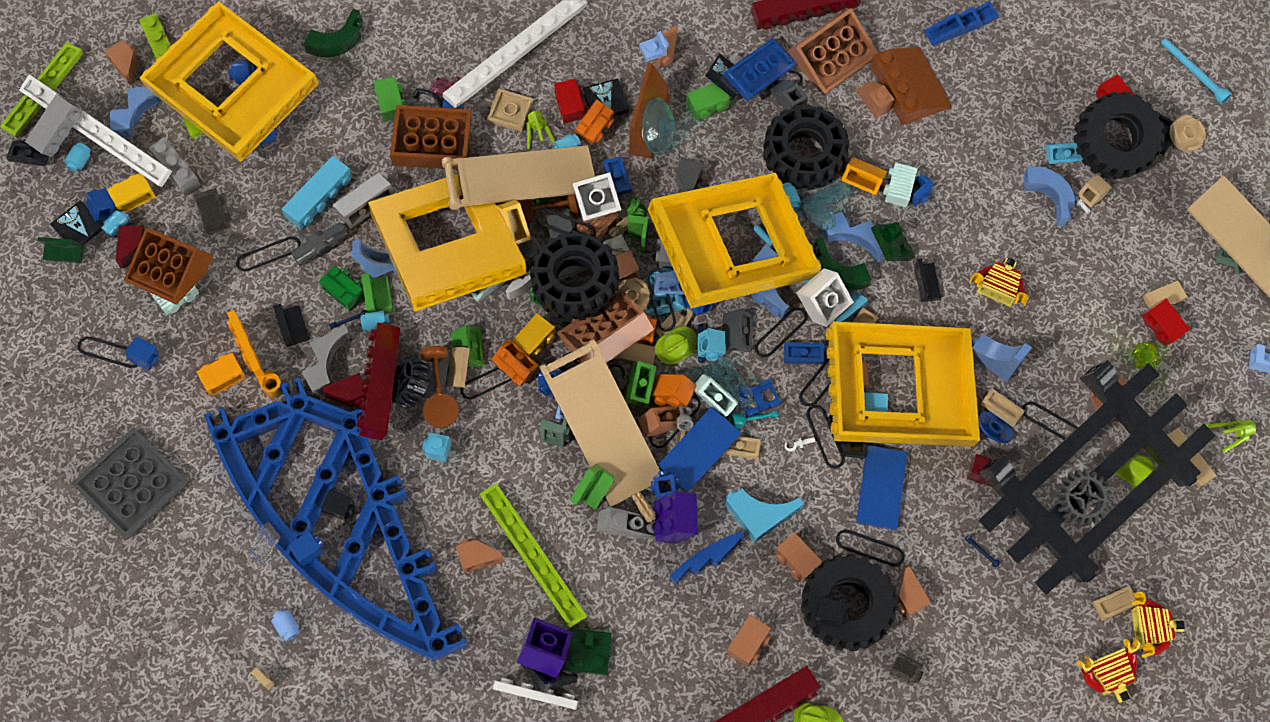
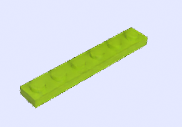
(51, 77)

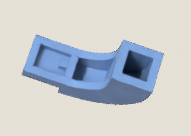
(1053, 185)

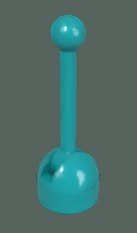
(738, 420)

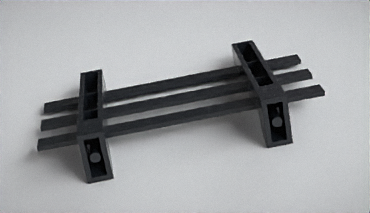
(1145, 433)

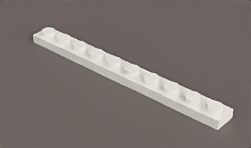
(512, 51)
(102, 135)

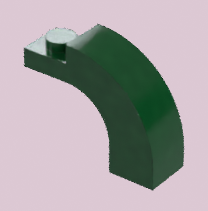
(335, 43)
(853, 277)

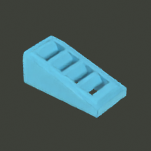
(677, 304)

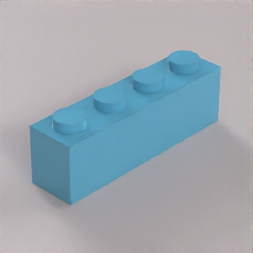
(317, 193)

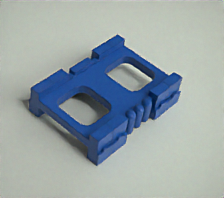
(761, 404)

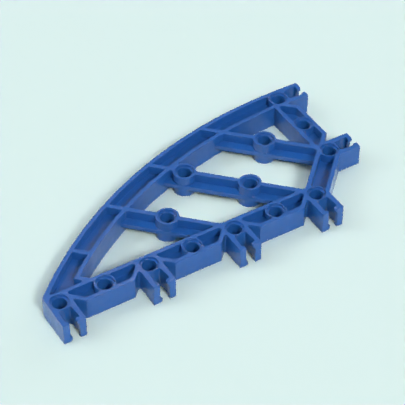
(335, 586)

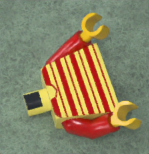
(1001, 283)
(1153, 625)
(1112, 671)

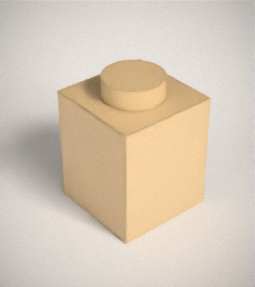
(1094, 191)

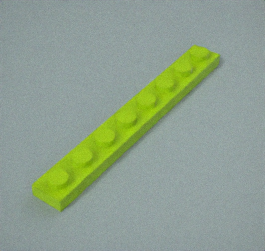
(159, 45)
(533, 556)

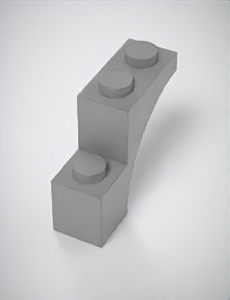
(324, 349)

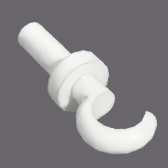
(1080, 202)
(800, 443)

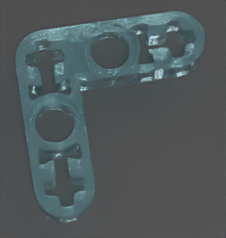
(816, 204)
(719, 375)

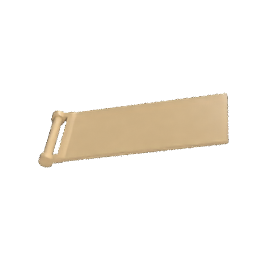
(517, 175)
(1236, 229)
(602, 422)

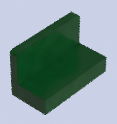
(62, 250)

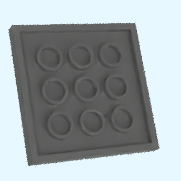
(130, 483)

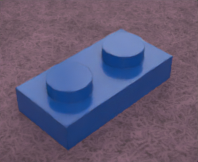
(618, 173)
(803, 353)

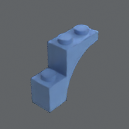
(125, 120)
(859, 234)
(372, 260)
(770, 298)

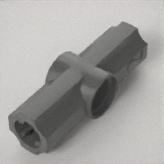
(319, 244)

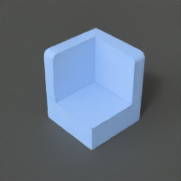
(1259, 359)

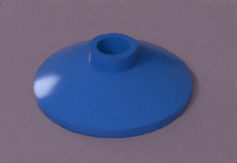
(995, 427)

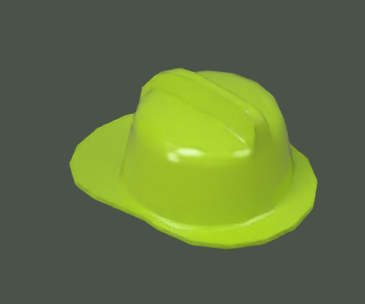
(676, 345)
(1136, 469)
(816, 713)

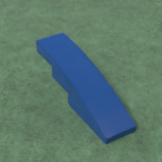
(962, 23)
(714, 554)

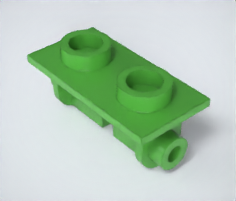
(636, 208)

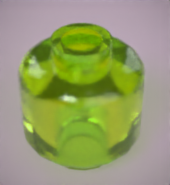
(1146, 353)

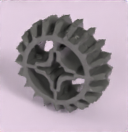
(1085, 490)

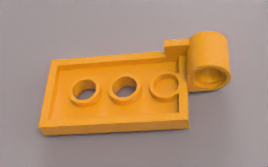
(251, 359)

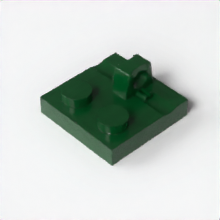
(892, 242)
(588, 652)

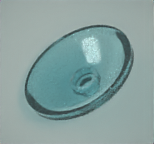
(658, 126)

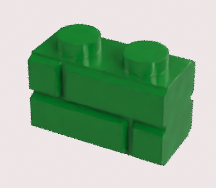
(342, 287)

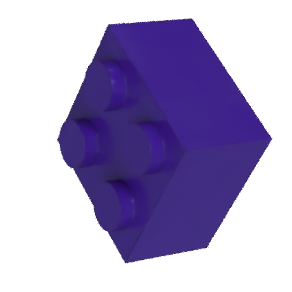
(676, 517)
(545, 647)

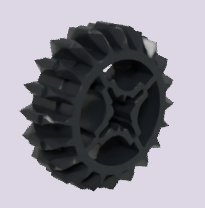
(411, 381)

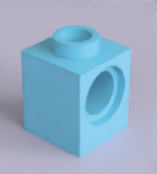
(711, 344)

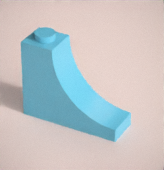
(759, 517)

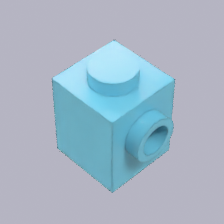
(437, 447)

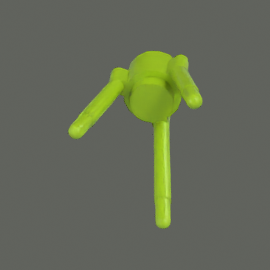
(536, 123)
(1241, 428)

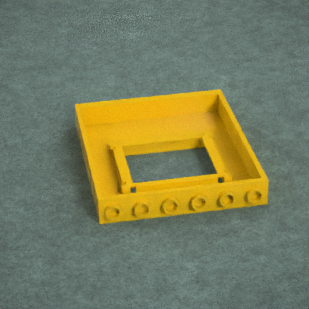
(254, 106)
(699, 251)
(452, 267)
(942, 382)

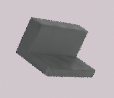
(738, 330)

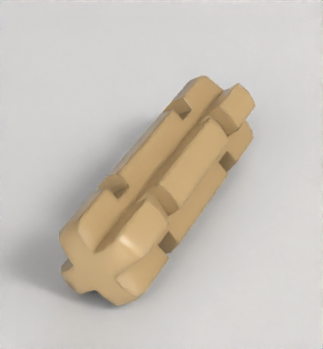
(621, 227)
(644, 507)

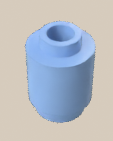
(285, 624)

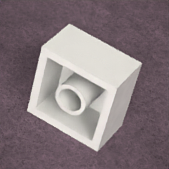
(596, 197)
(825, 297)

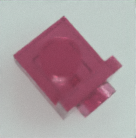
(440, 85)

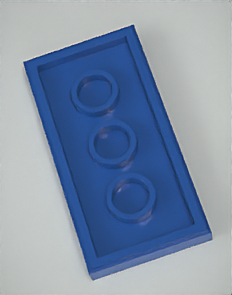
(760, 69)
(700, 448)
(881, 487)

